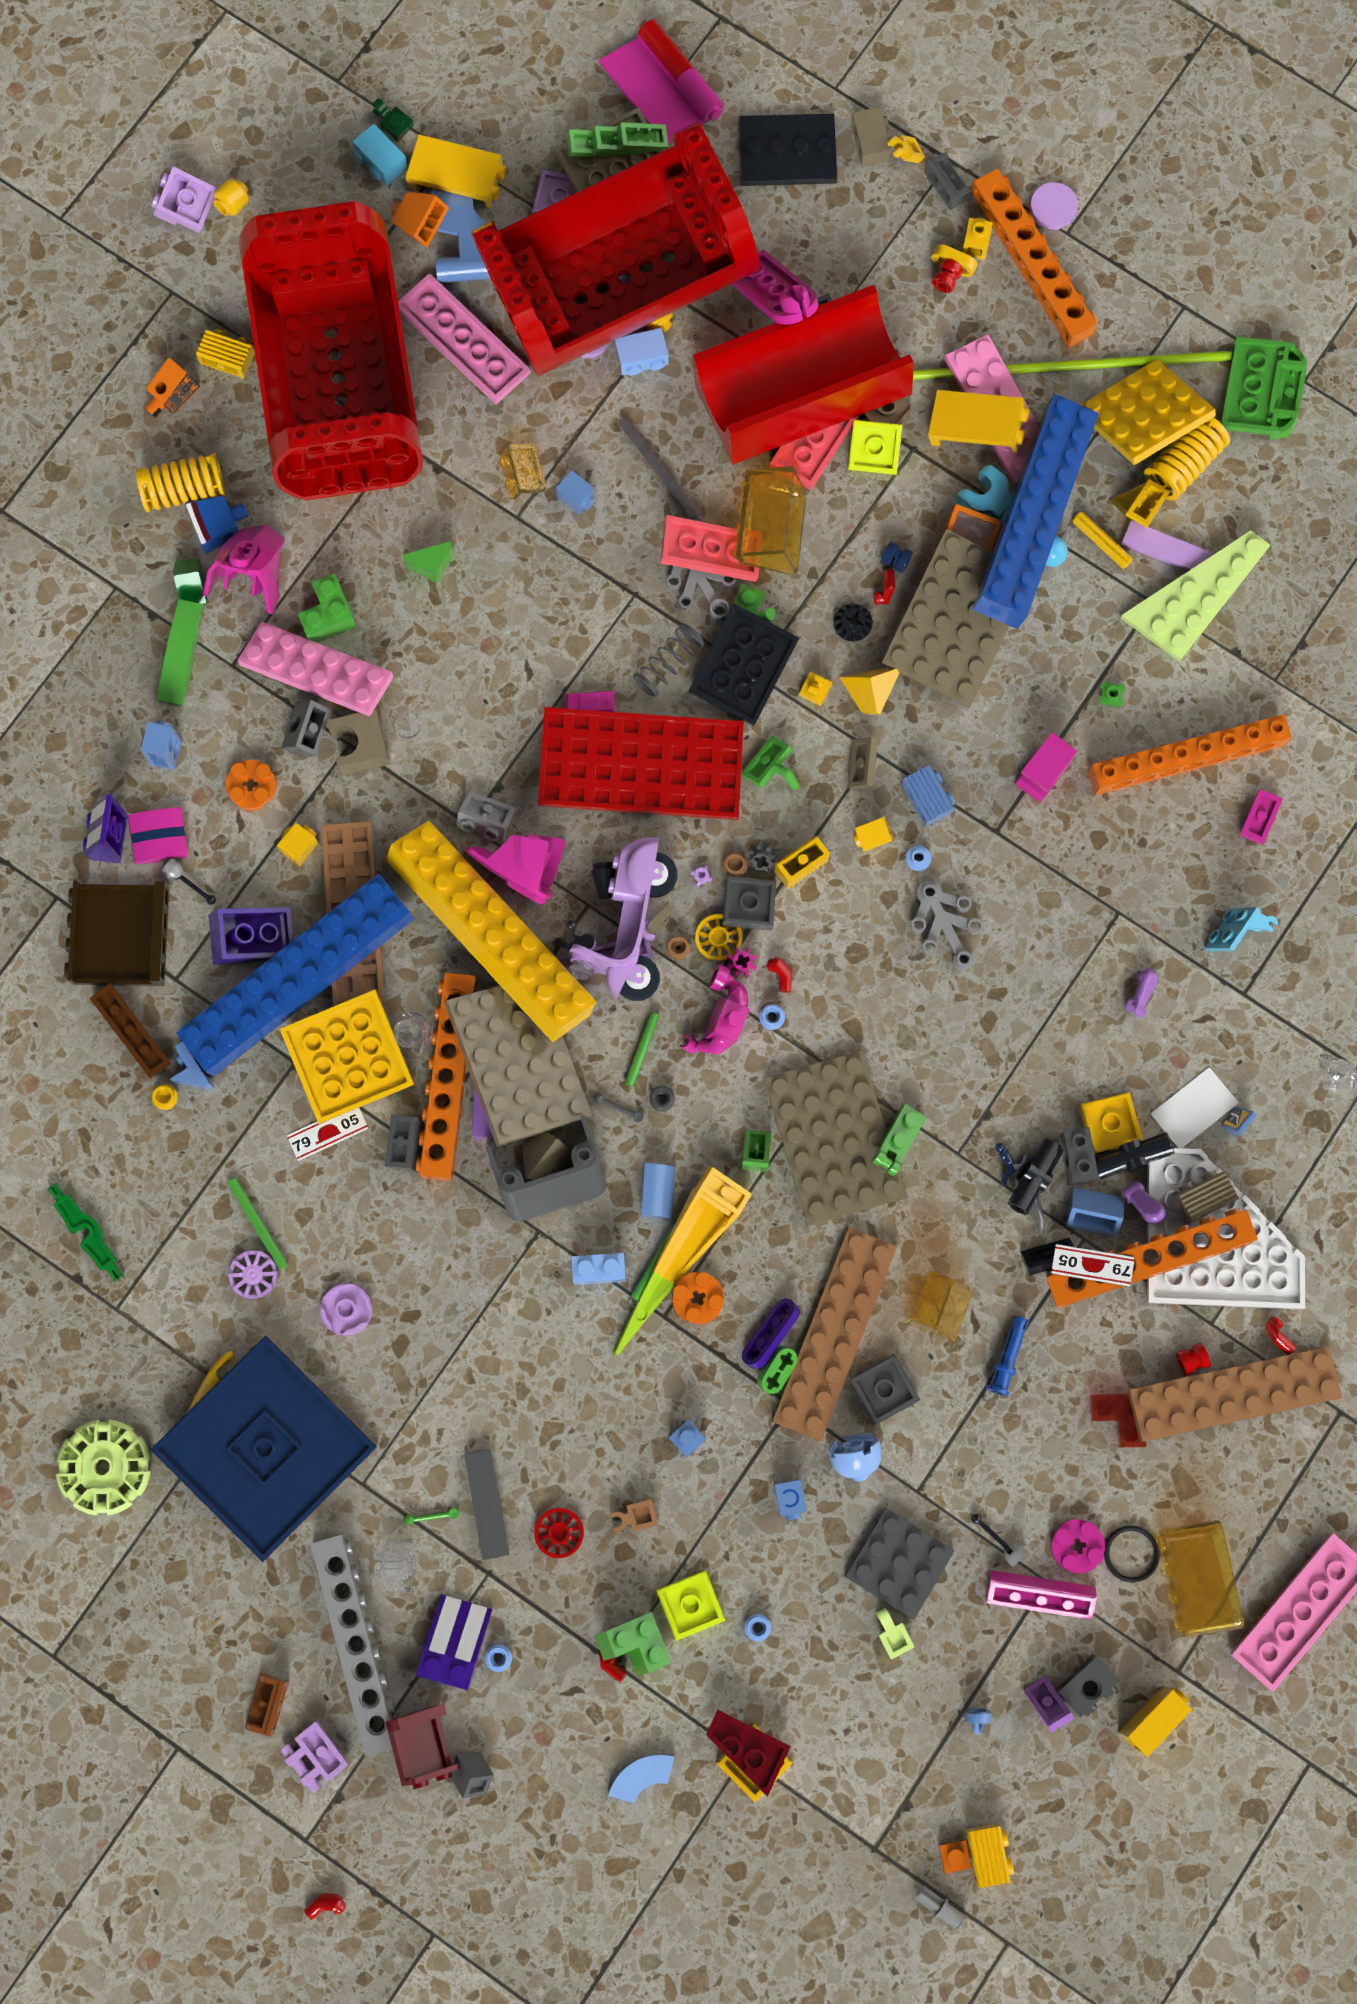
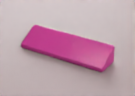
(1041, 1594)

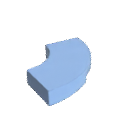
(640, 1774)

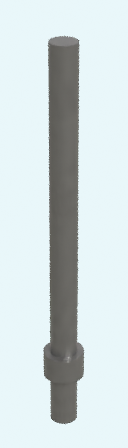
(692, 511)

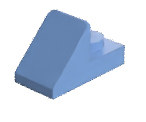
(193, 1074)

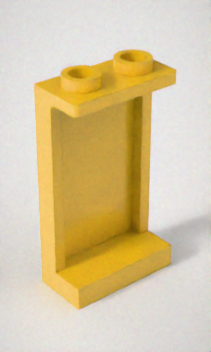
(455, 169)
(978, 419)

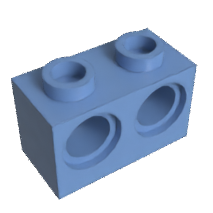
(161, 745)

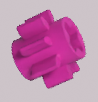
(744, 956)

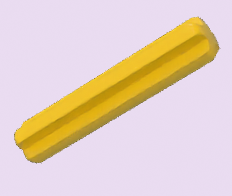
(1102, 540)

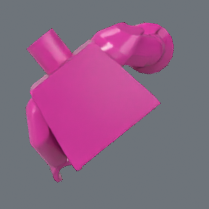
(726, 1017)

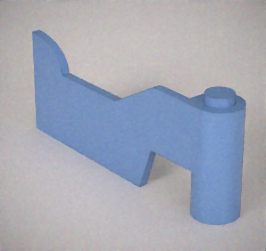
(460, 221)

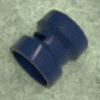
(900, 561)

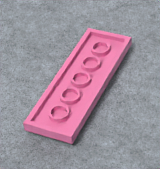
(463, 339)
(982, 371)
(315, 668)
(1299, 1613)

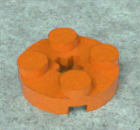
(260, 795)
(702, 1283)

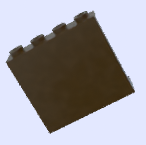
(117, 934)

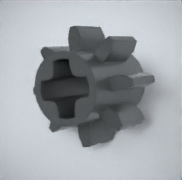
(763, 855)

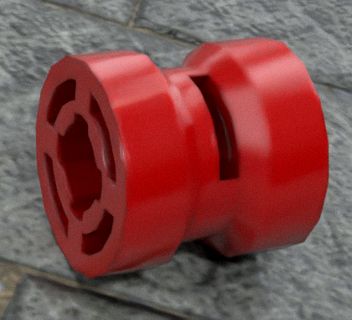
(948, 273)
(1192, 1359)

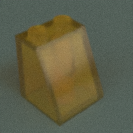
(939, 1306)

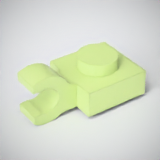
(895, 1637)

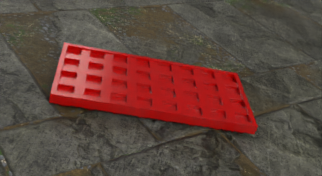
(641, 763)

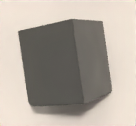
(473, 1776)

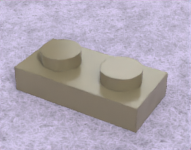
(862, 763)

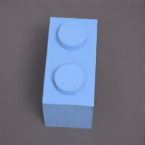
(641, 352)
(598, 1269)

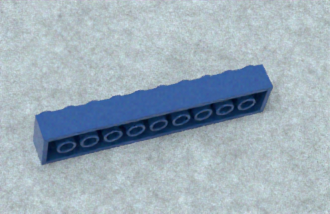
(1035, 512)
(295, 975)

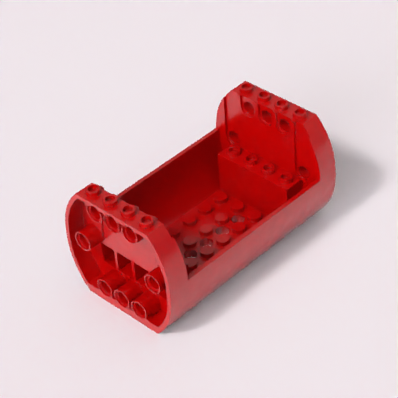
(611, 229)
(317, 275)

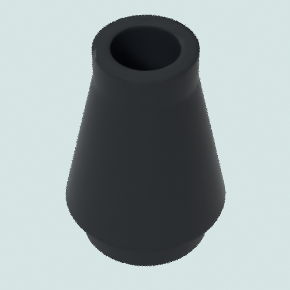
(601, 875)

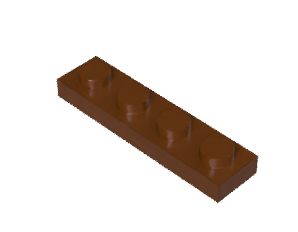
(130, 1031)

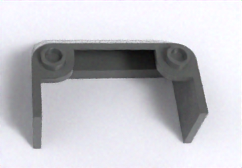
(553, 1191)

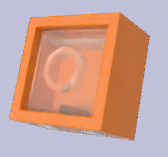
(973, 526)

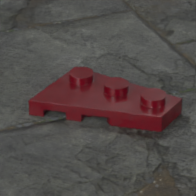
(750, 1749)

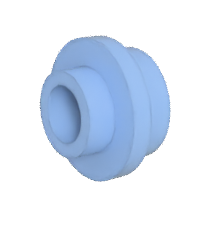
(916, 865)
(774, 1009)
(765, 1631)
(489, 1658)

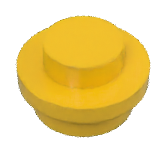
(164, 1097)

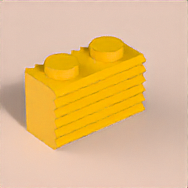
(225, 353)
(802, 862)
(989, 1856)

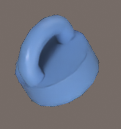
(978, 1718)

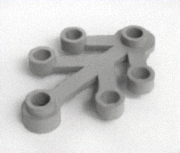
(699, 577)
(944, 921)

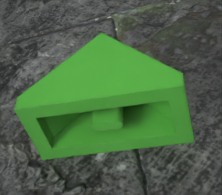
(430, 561)
(756, 1150)

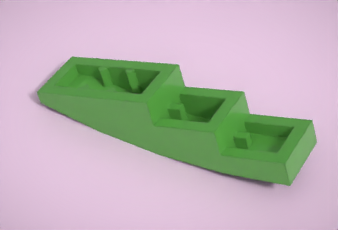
(617, 141)
(180, 652)

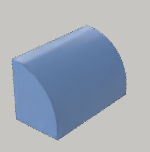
(658, 1191)
(1095, 1212)

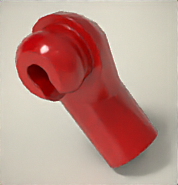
(888, 588)
(784, 972)
(1273, 1329)
(612, 1668)

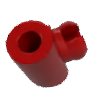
(326, 1902)

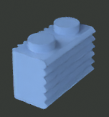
(928, 795)

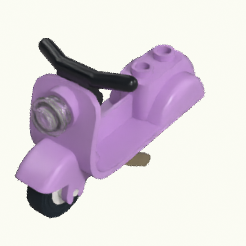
(638, 876)

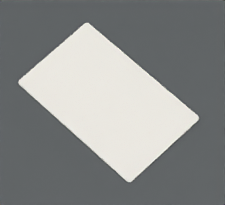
(1194, 1108)

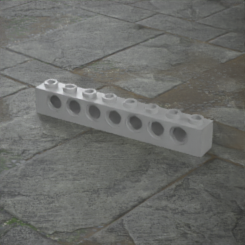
(323, 1552)

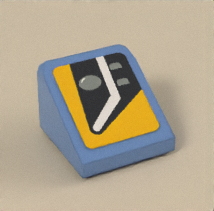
(1238, 1121)

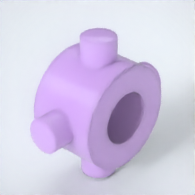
(701, 875)

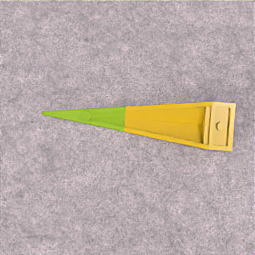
(702, 1220)

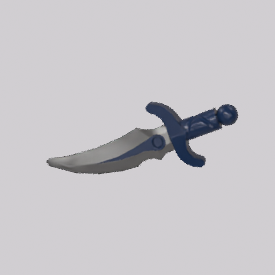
(1014, 1170)

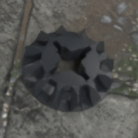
(856, 632)

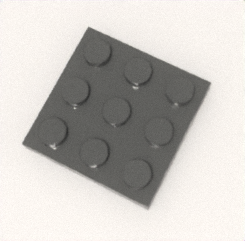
(899, 1563)

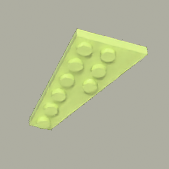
(1187, 605)

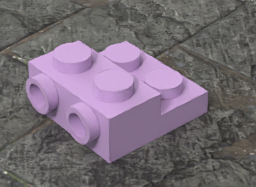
(183, 200)

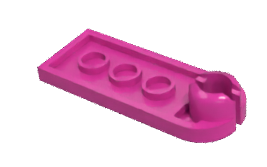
(778, 291)

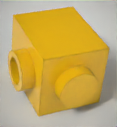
(977, 238)
(873, 833)
(298, 843)

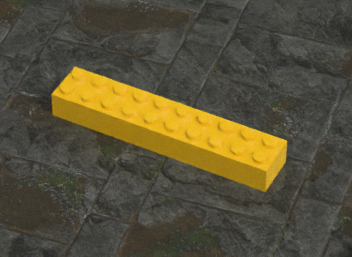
(490, 931)

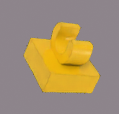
(815, 688)

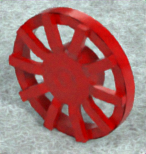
(559, 1533)

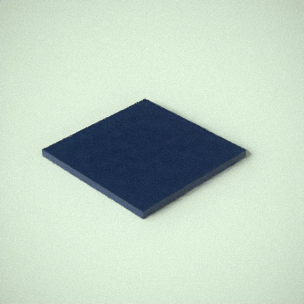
(263, 1448)

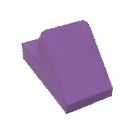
(1048, 1704)

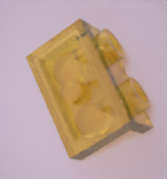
(522, 470)

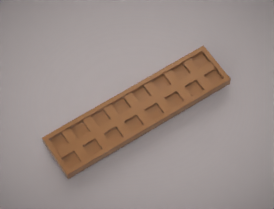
(347, 867)
(834, 1334)
(1234, 1394)

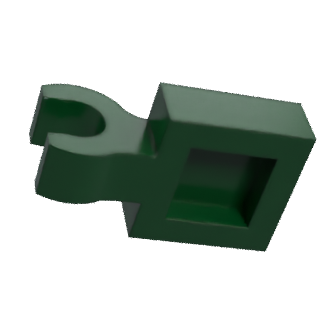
(394, 121)

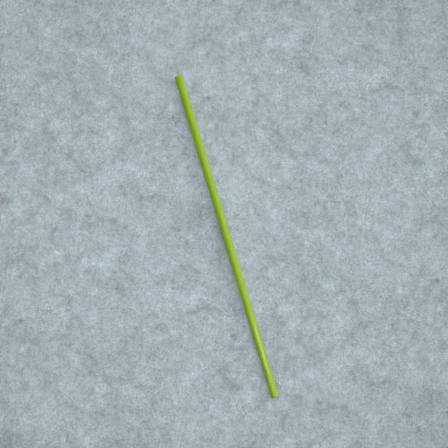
(1090, 364)

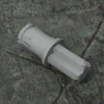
(940, 1908)

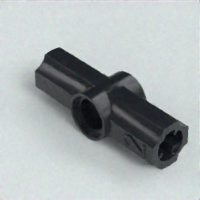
(1134, 1155)
(1035, 1176)

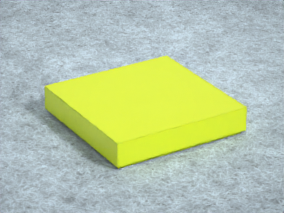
(875, 447)
(690, 1605)

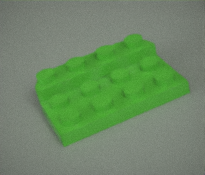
(1264, 387)

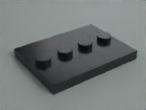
(788, 149)
(743, 664)

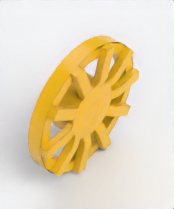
(717, 937)

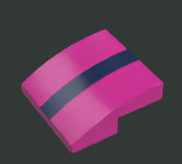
(157, 835)

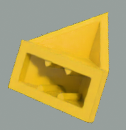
(1141, 502)
(870, 688)

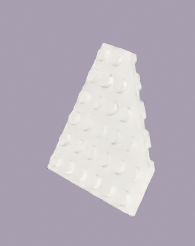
(1251, 1276)

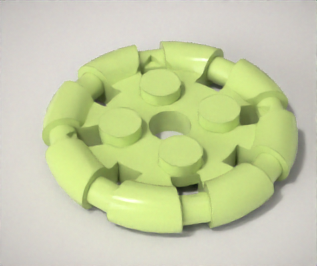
(119, 1469)

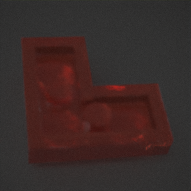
(1117, 1408)

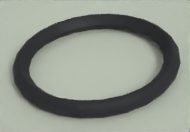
(1156, 1554)

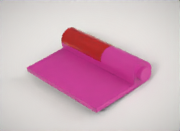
(662, 81)

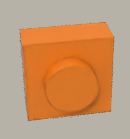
(954, 1856)

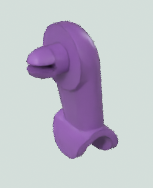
(1147, 982)
(1150, 1208)

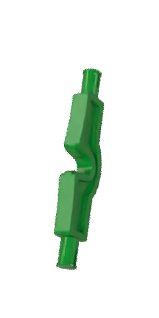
(94, 1242)

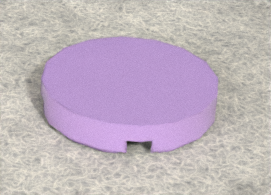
(1053, 206)
(346, 1309)

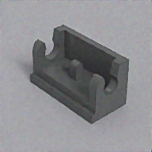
(947, 181)
(403, 1143)

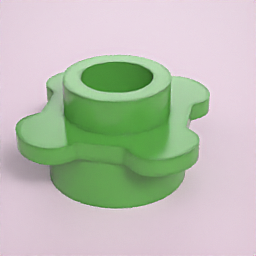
(1107, 699)

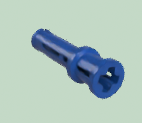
(1004, 1368)

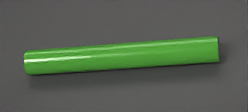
(641, 1049)

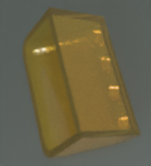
(771, 520)
(1200, 1578)

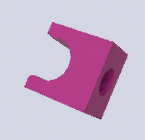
(1046, 767)

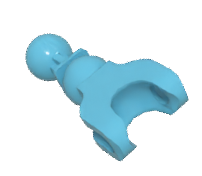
(996, 504)

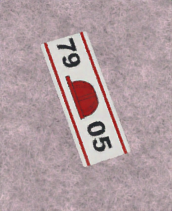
(321, 1136)
(1093, 1265)

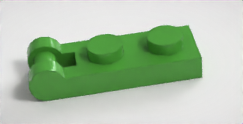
(898, 1139)

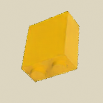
(1156, 1720)

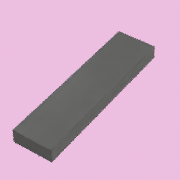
(486, 1504)

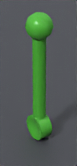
(452, 1513)

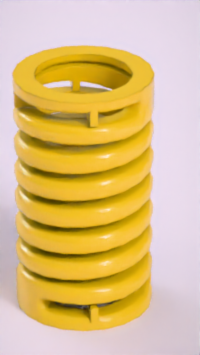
(1187, 457)
(195, 489)

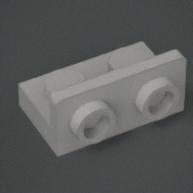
(485, 817)

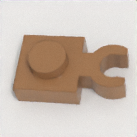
(639, 1515)

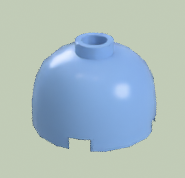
(857, 1456)

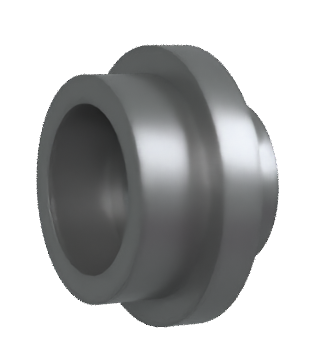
(662, 1090)

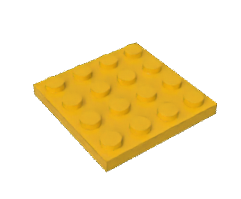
(1148, 411)
(347, 1056)

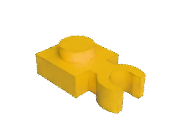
(906, 148)

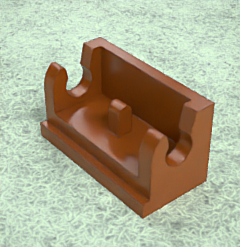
(266, 1705)

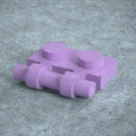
(322, 1753)

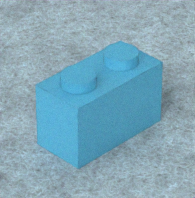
(379, 155)

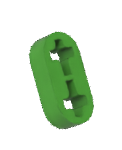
(777, 1369)

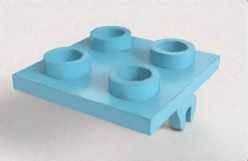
(1234, 926)

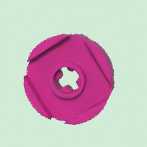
(1069, 1559)

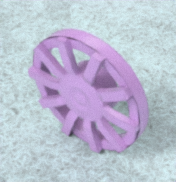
(253, 1274)

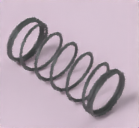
(692, 632)

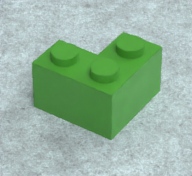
(331, 615)
(639, 1639)

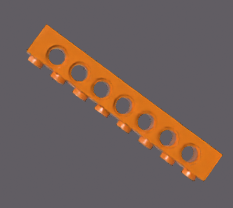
(998, 185)
(1189, 754)
(444, 1166)
(1243, 1235)

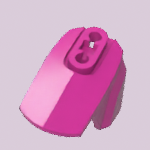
(252, 553)
(525, 863)

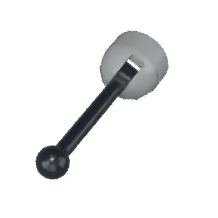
(173, 872)
(1013, 1552)

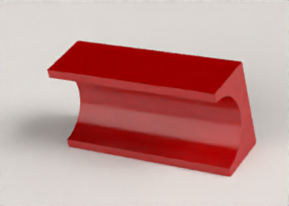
(801, 376)

